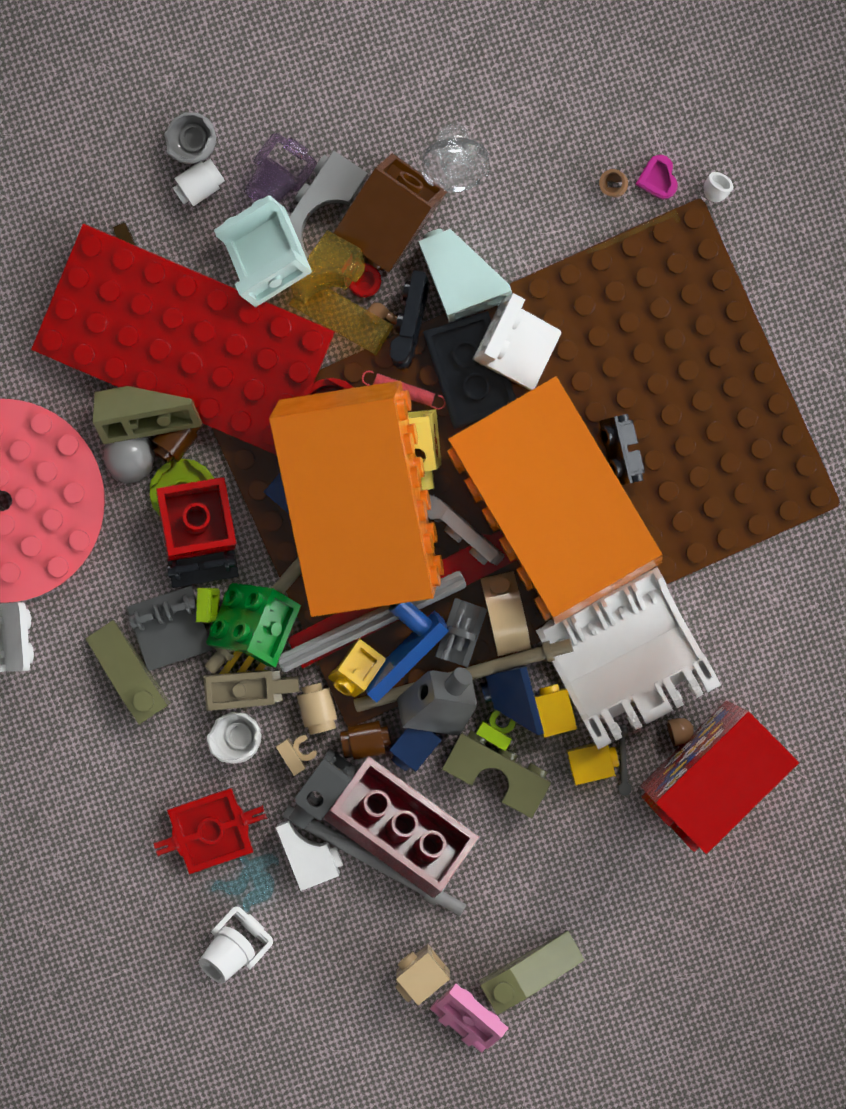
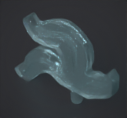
(263, 880)

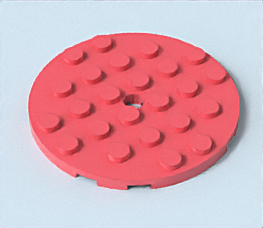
(54, 500)

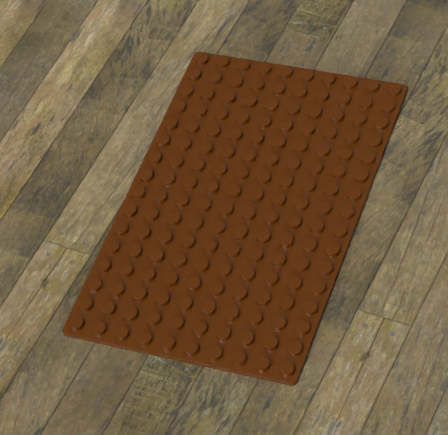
(646, 334)

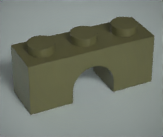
(525, 785)

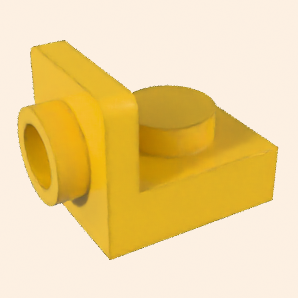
(357, 669)

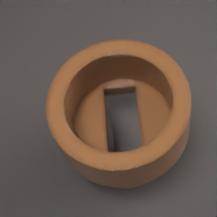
(616, 176)
(679, 730)

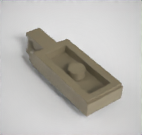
(247, 689)

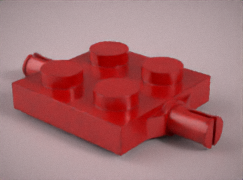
(210, 830)

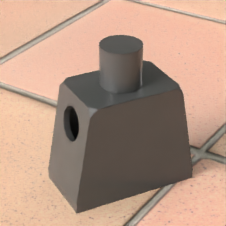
(439, 702)
(329, 780)

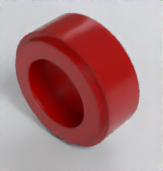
(368, 283)

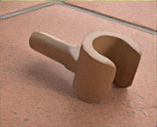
(383, 312)

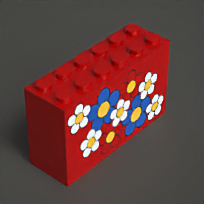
(717, 777)

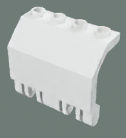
(627, 656)

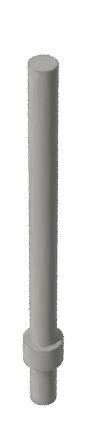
(365, 856)

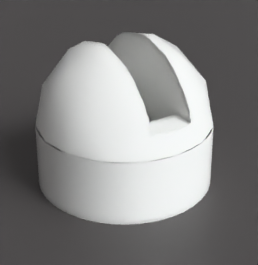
(717, 187)

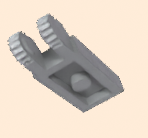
(460, 529)

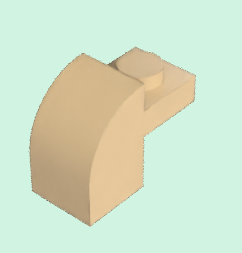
(506, 613)

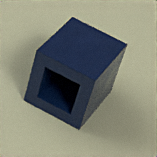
(413, 748)

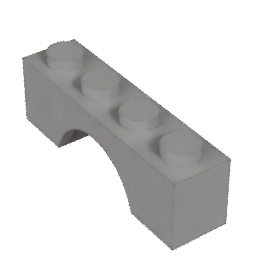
(336, 183)

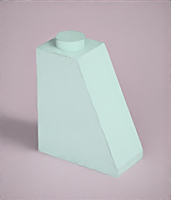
(461, 275)

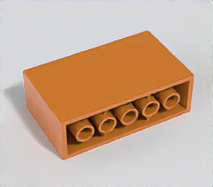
(356, 498)
(554, 501)

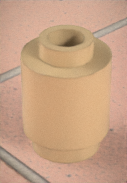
(317, 708)

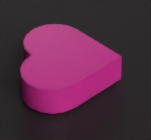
(658, 178)

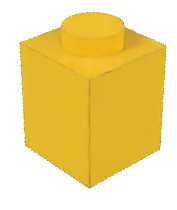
(555, 710)
(592, 764)

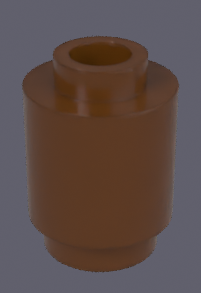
(174, 444)
(365, 740)

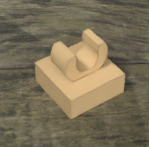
(293, 756)

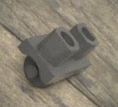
(464, 628)

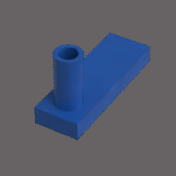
(425, 635)

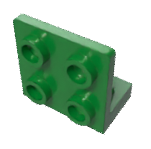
(254, 622)

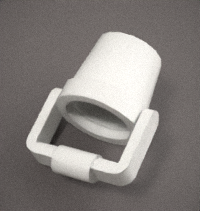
(231, 949)

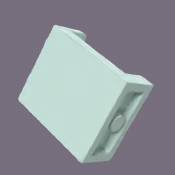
(263, 250)

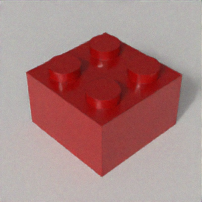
(196, 518)

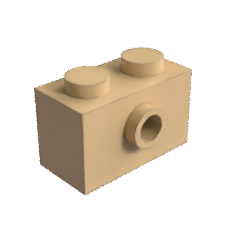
(421, 975)

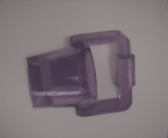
(271, 177)

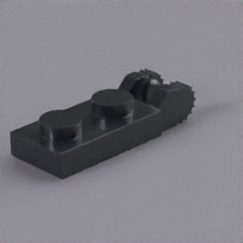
(410, 322)

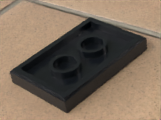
(466, 385)

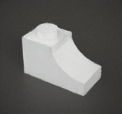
(309, 860)

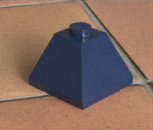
(514, 697)

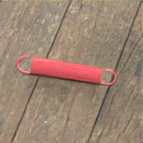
(416, 394)

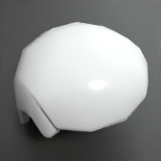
(234, 738)

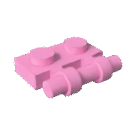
(468, 1018)

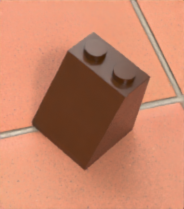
(389, 212)

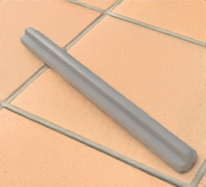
(361, 626)

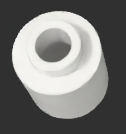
(198, 182)

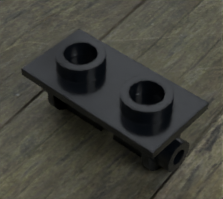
(616, 435)
(202, 568)

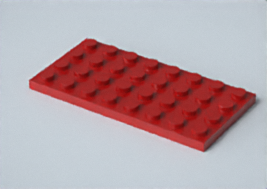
(180, 335)

